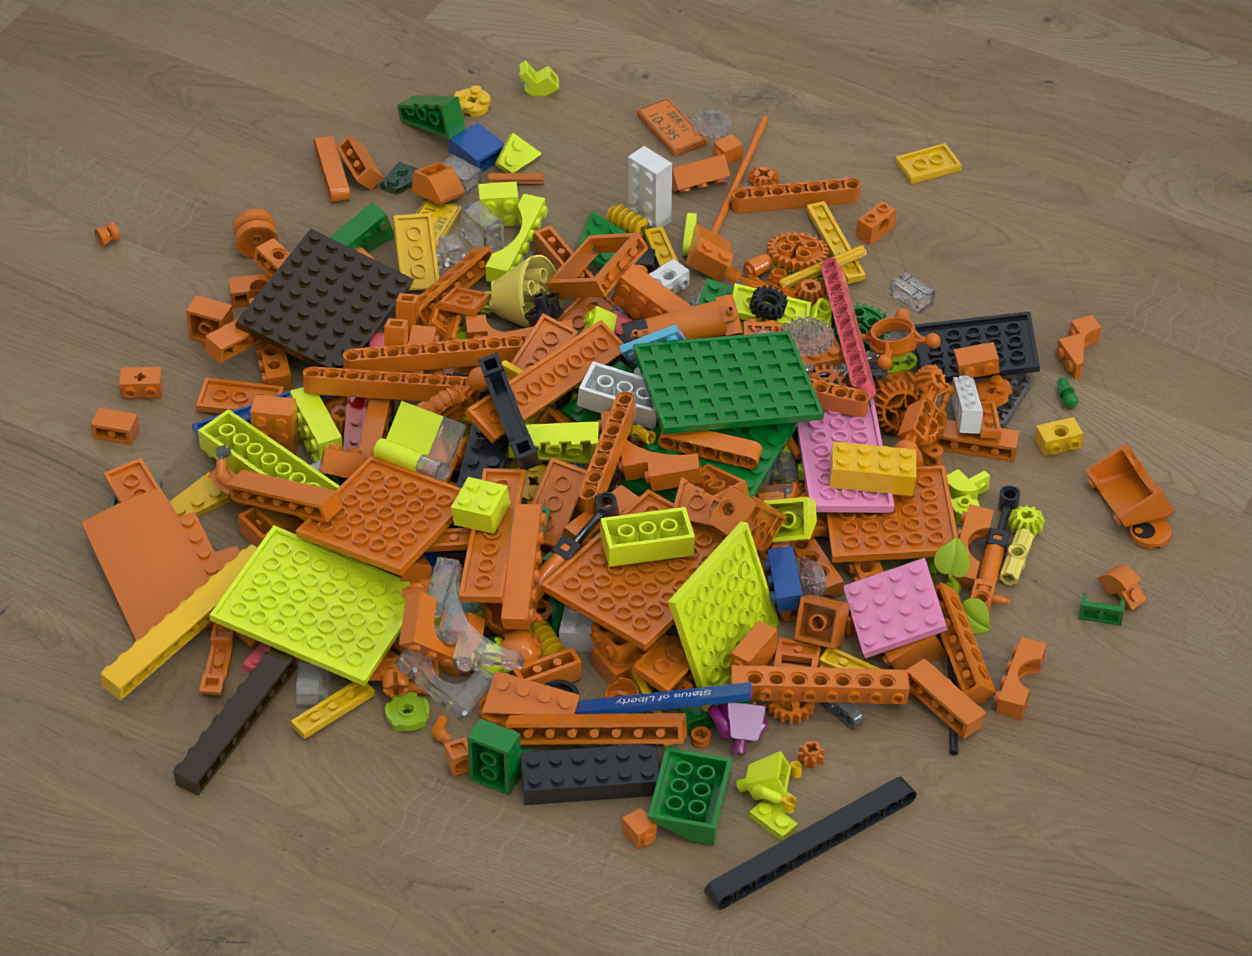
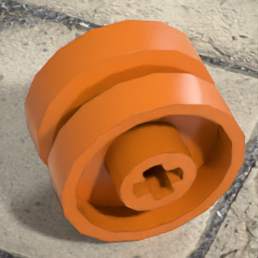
(253, 229)

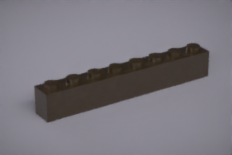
(234, 721)

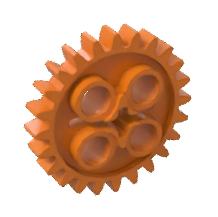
(796, 250)

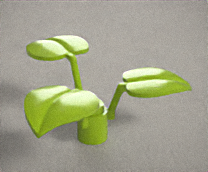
(955, 560)

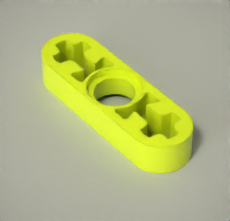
(691, 221)

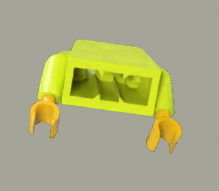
(770, 778)

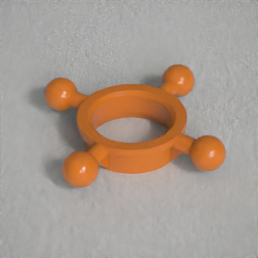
(900, 347)

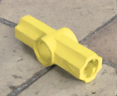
(1016, 557)

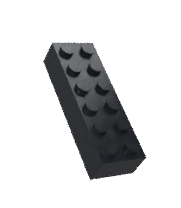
(589, 774)

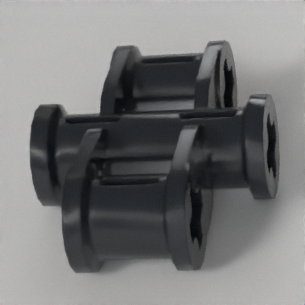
(545, 304)

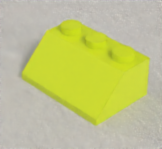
(799, 521)

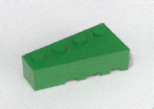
(434, 114)
(366, 229)

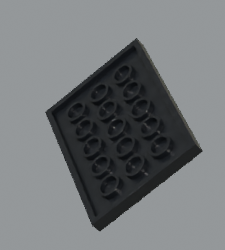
(1010, 333)

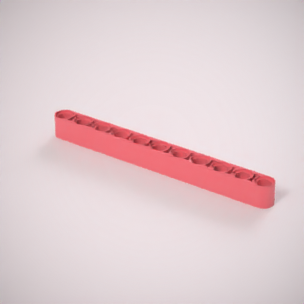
(847, 327)

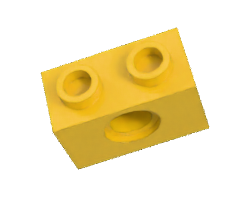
(1058, 436)

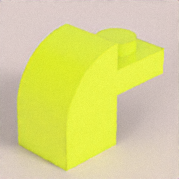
(538, 83)
(960, 485)

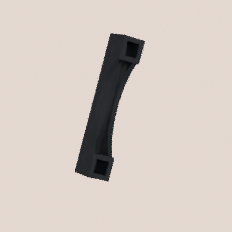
(509, 412)

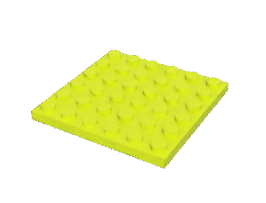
(722, 606)

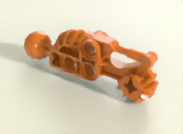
(456, 400)
(923, 418)

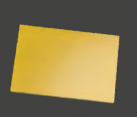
(928, 163)

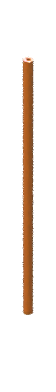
(740, 173)

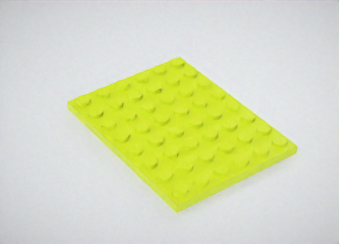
(315, 605)

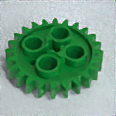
(866, 319)

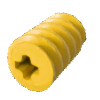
(627, 219)
(550, 641)

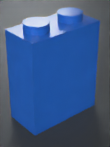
(476, 146)

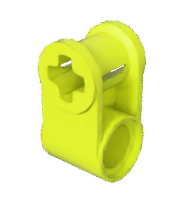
(821, 310)

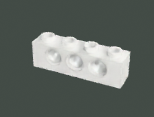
(966, 405)

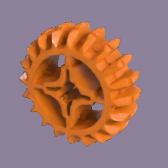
(899, 392)

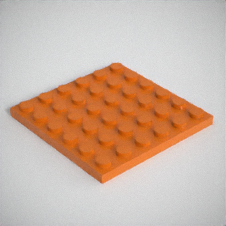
(385, 516)
(913, 530)

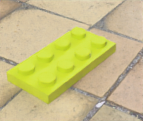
(794, 309)

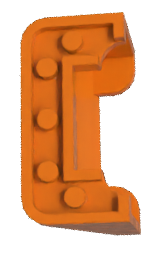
(1128, 488)

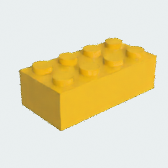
(872, 468)

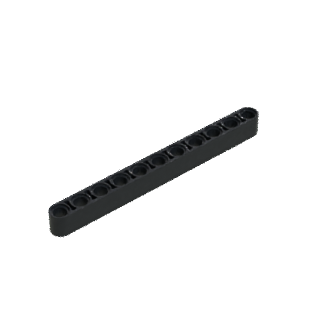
(809, 843)

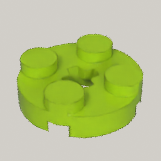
(407, 722)

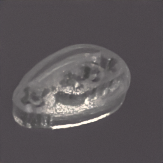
(813, 573)

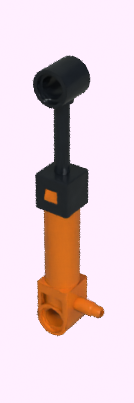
(567, 548)
(995, 551)

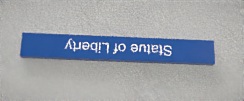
(667, 700)

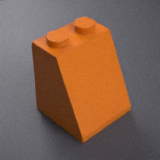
(910, 654)

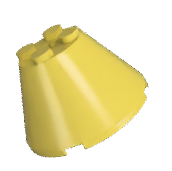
(513, 290)

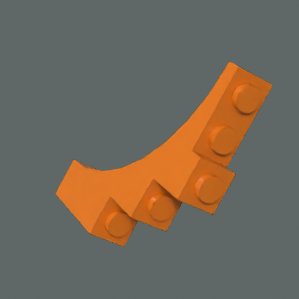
(658, 469)

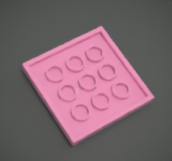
(895, 608)

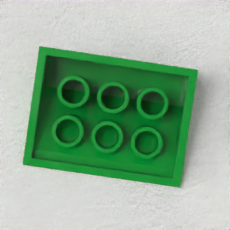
(691, 794)

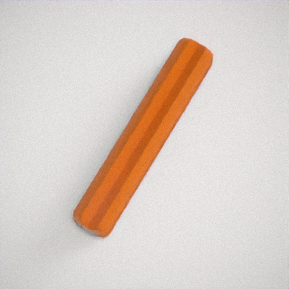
(520, 178)

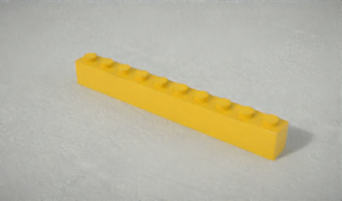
(171, 633)

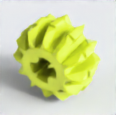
(1026, 518)

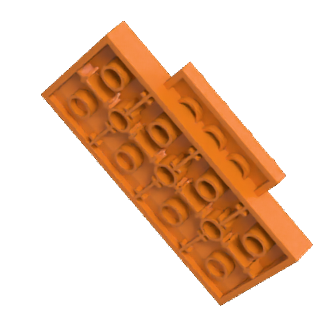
(150, 557)

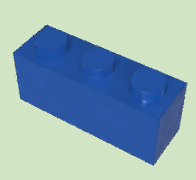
(783, 578)

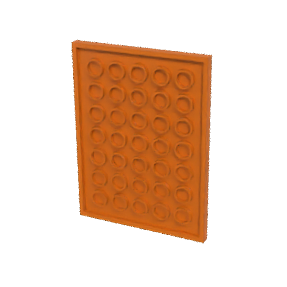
(631, 596)

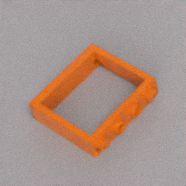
(628, 250)

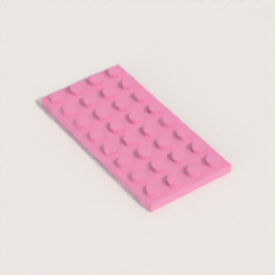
(815, 448)

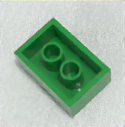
(494, 756)

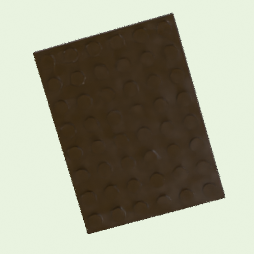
(324, 301)

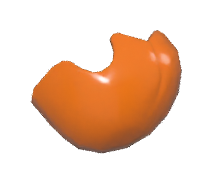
(622, 687)

